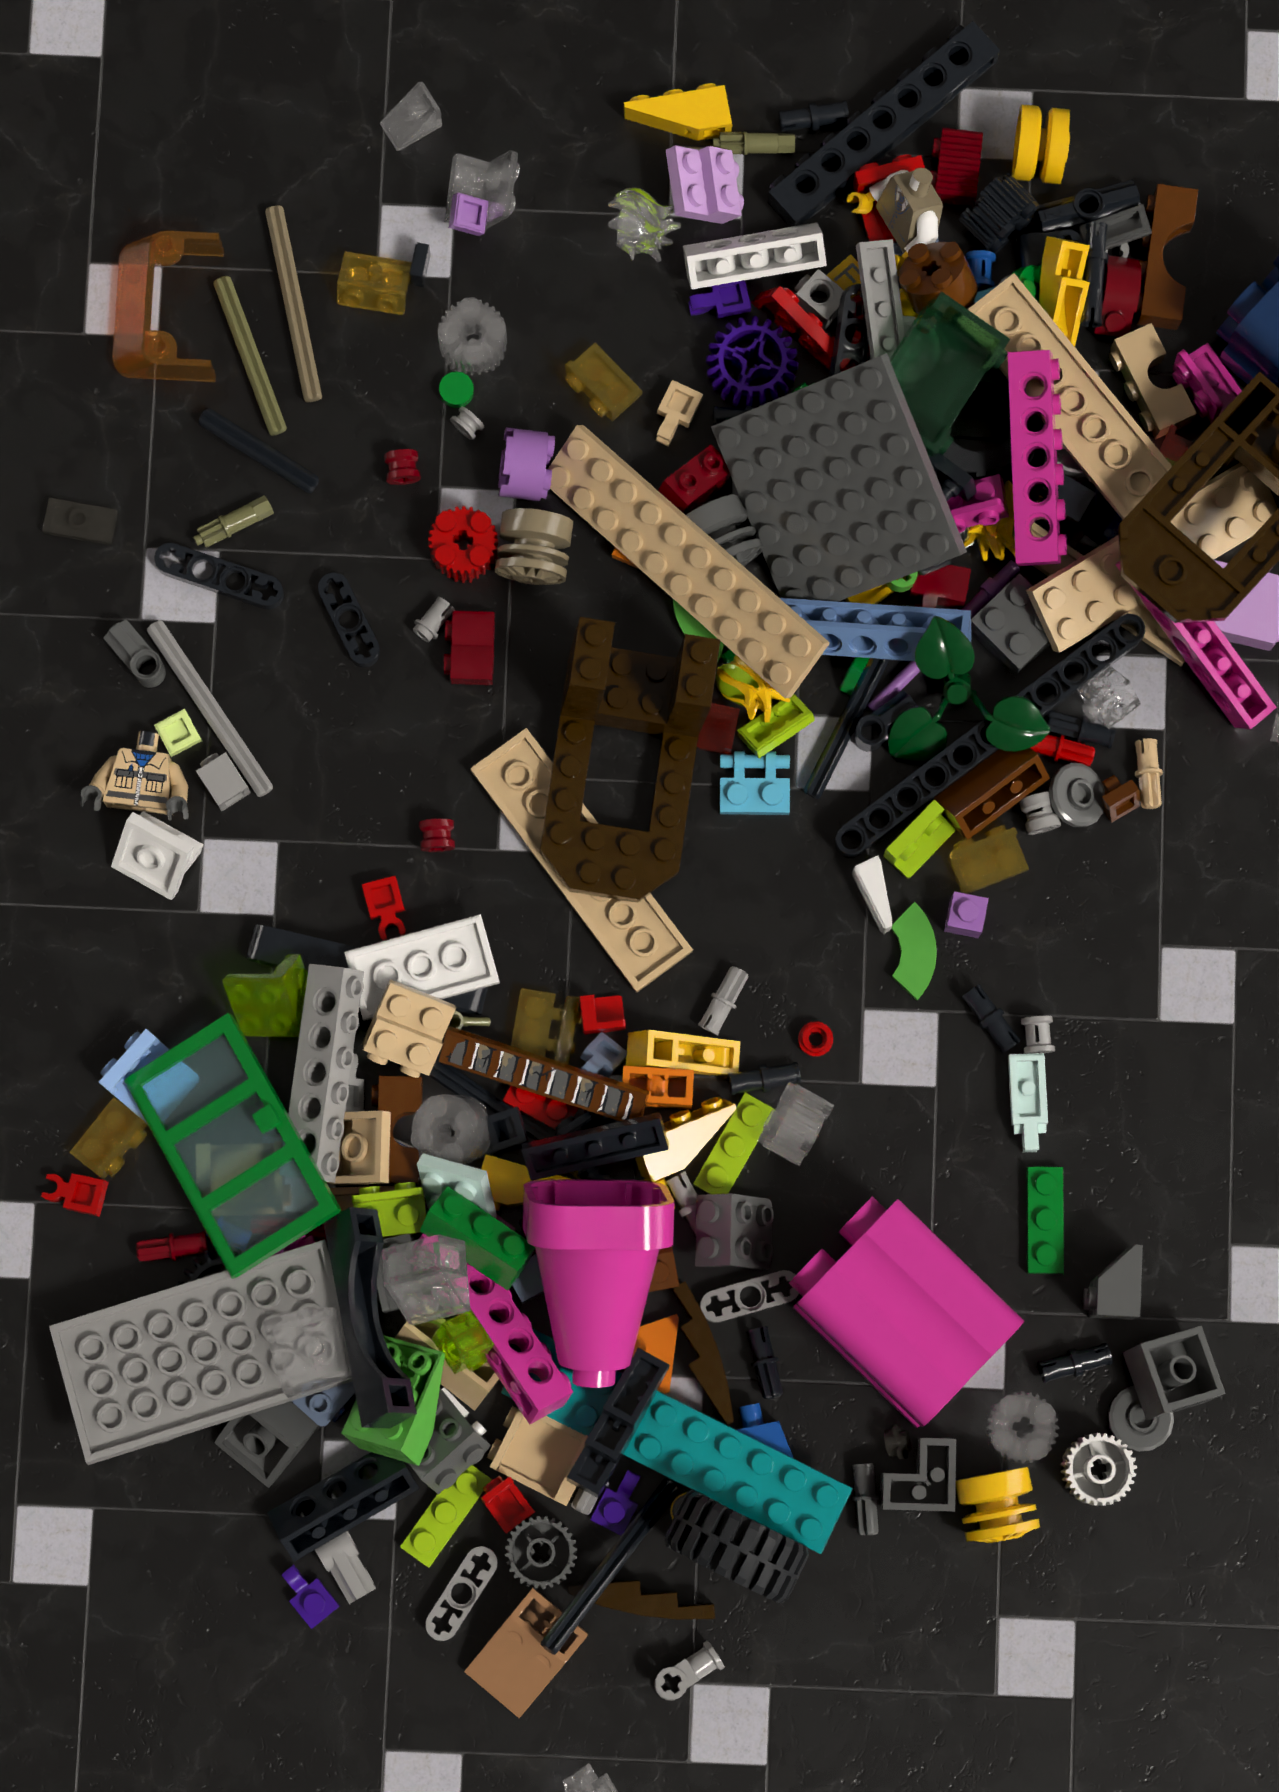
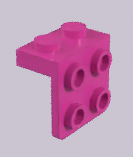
(1206, 381)

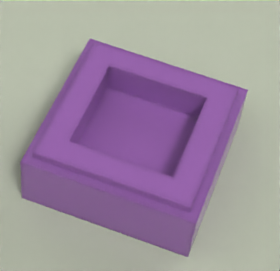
(468, 214)

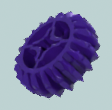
(739, 357)

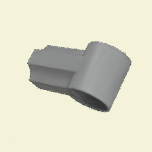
(342, 1560)

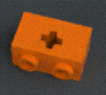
(665, 1085)

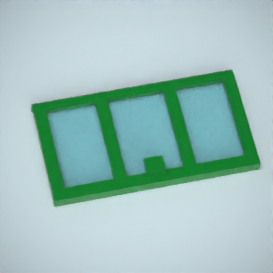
(232, 1145)

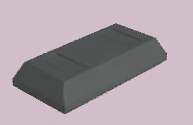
(1122, 226)

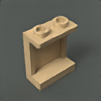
(538, 1454)

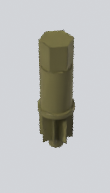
(756, 143)
(233, 522)

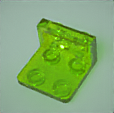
(269, 1001)

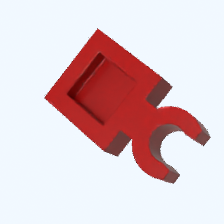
(384, 901)
(81, 1193)

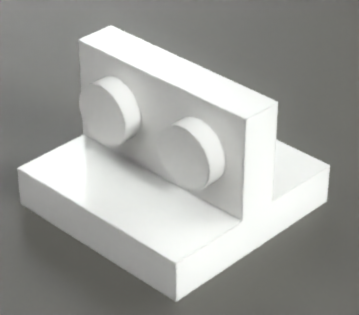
(155, 854)

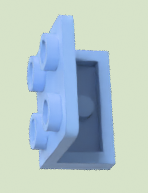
(140, 1051)

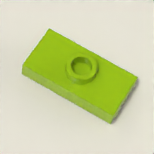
(785, 721)

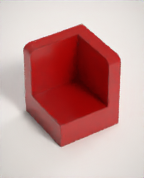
(602, 1014)

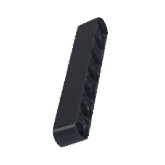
(272, 945)

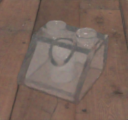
(308, 1349)

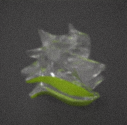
(641, 223)

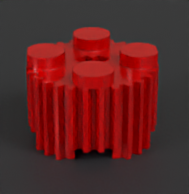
(463, 525)

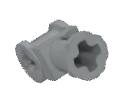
(689, 1671)

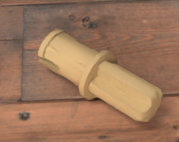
(1148, 773)

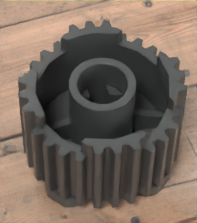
(521, 1551)

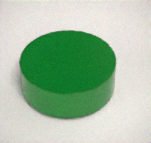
(456, 389)

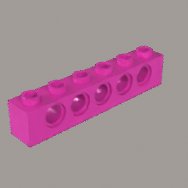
(1022, 369)
(1216, 667)
(512, 1367)

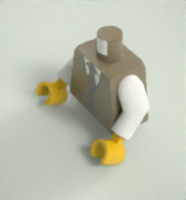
(907, 207)

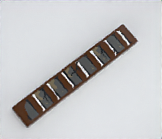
(542, 1075)

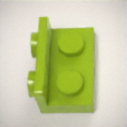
(919, 840)
(398, 1210)

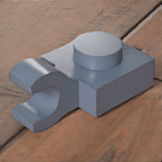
(603, 1056)

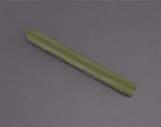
(250, 355)

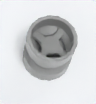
(1039, 813)

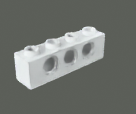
(754, 255)

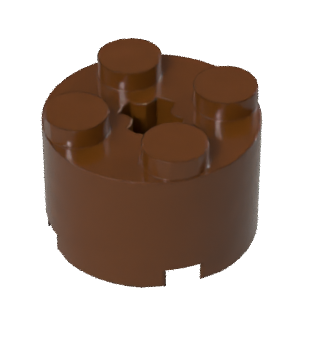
(937, 269)

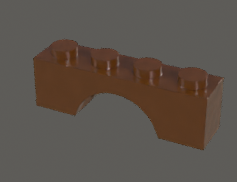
(1171, 215)

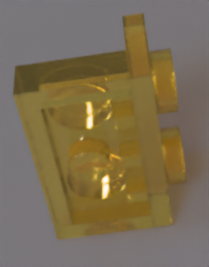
(373, 283)
(987, 860)
(109, 1139)

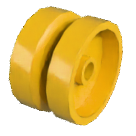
(1040, 144)

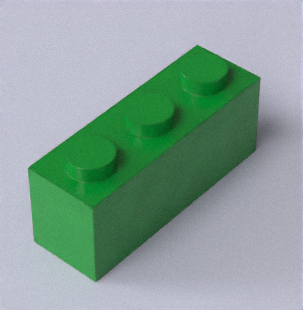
(488, 1242)

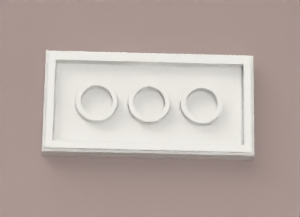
(433, 961)

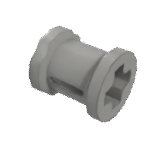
(1031, 1025)

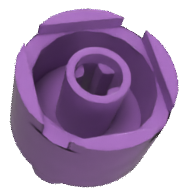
(524, 464)

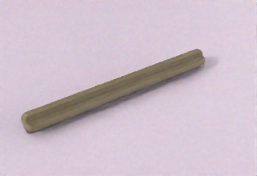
(293, 303)

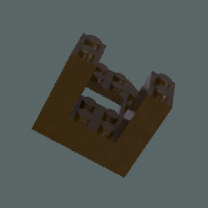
(1163, 559)
(638, 695)

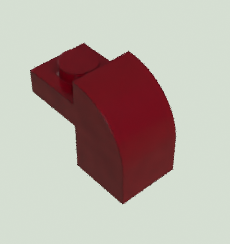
(1120, 295)
(942, 587)

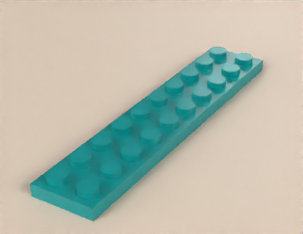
(717, 1462)

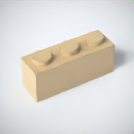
(466, 1385)

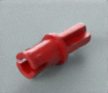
(1065, 750)

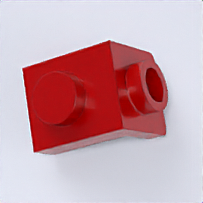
(506, 1503)

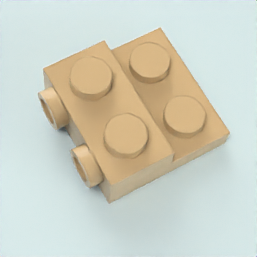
(408, 1029)
(364, 1149)

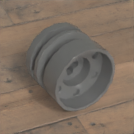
(720, 521)

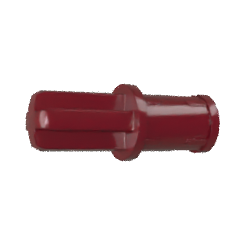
(171, 1246)

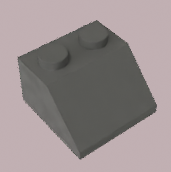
(1117, 1289)
(267, 1439)

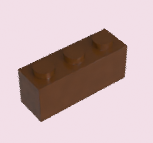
(991, 789)

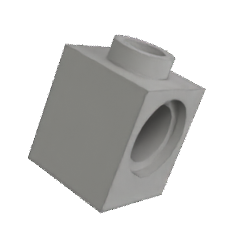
(819, 282)
(222, 780)

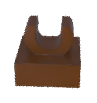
(1119, 798)

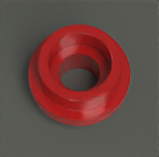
(821, 1029)

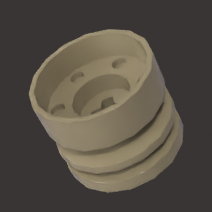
(533, 550)

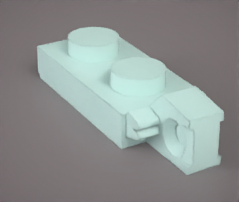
(1028, 1097)

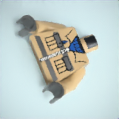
(139, 781)

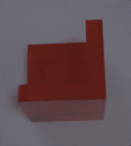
(1174, 446)
(719, 729)

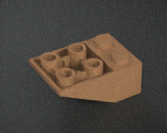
(514, 1662)

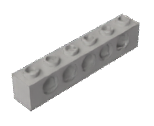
(318, 1054)

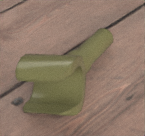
(459, 1021)

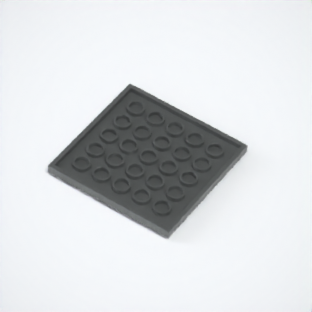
(839, 485)

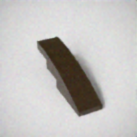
(708, 1367)
(627, 1597)

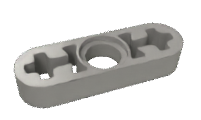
(727, 1314)
(439, 1611)

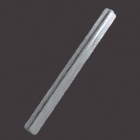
(210, 708)

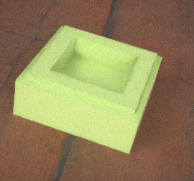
(177, 732)

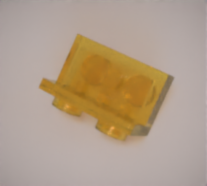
(602, 382)

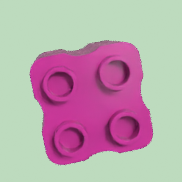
(903, 1310)

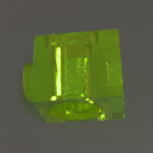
(463, 1342)

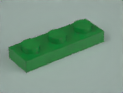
(1045, 1220)

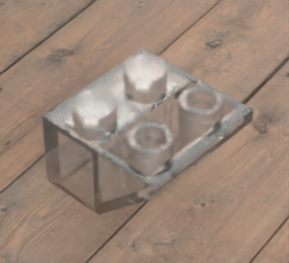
(427, 1278)

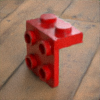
(869, 175)

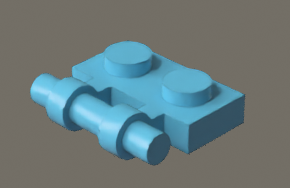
(755, 795)

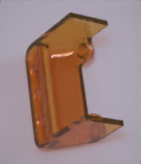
(137, 348)

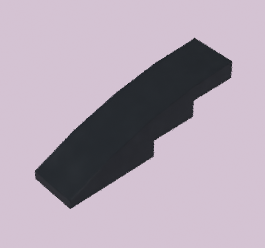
(618, 1423)

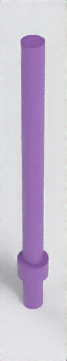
(989, 590)

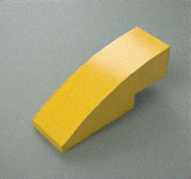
(1061, 284)

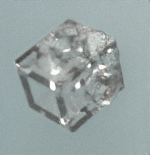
(1108, 698)

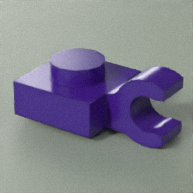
(725, 298)
(615, 1507)
(312, 1599)

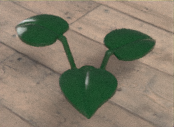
(949, 654)

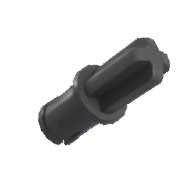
(865, 1499)

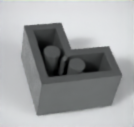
(931, 1486)

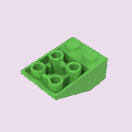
(411, 1437)

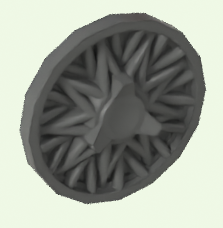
(1077, 795)
(1129, 1423)

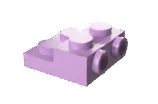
(704, 183)

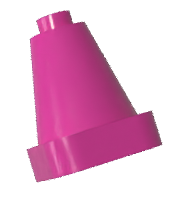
(596, 1265)

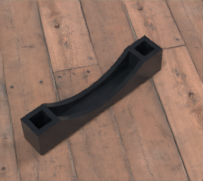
(380, 1386)

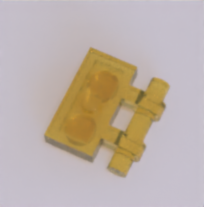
(534, 1022)

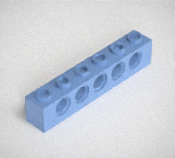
(873, 628)

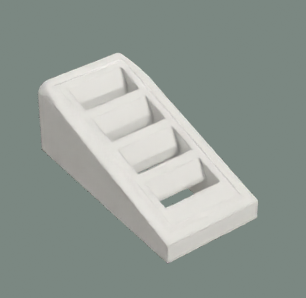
(872, 886)

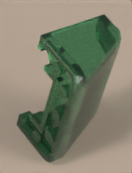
(942, 365)

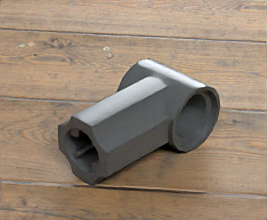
(134, 653)

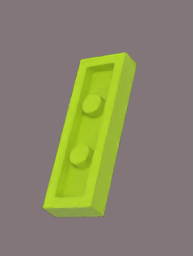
(733, 1146)
(445, 1516)

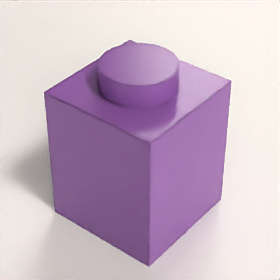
(966, 914)

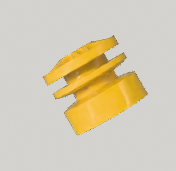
(997, 1505)

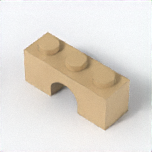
(1159, 407)

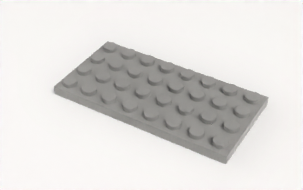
(185, 1353)

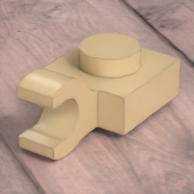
(678, 408)

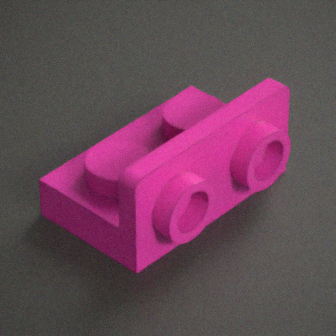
(984, 507)

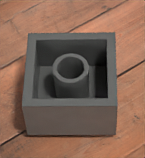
(1011, 627)
(1174, 1373)

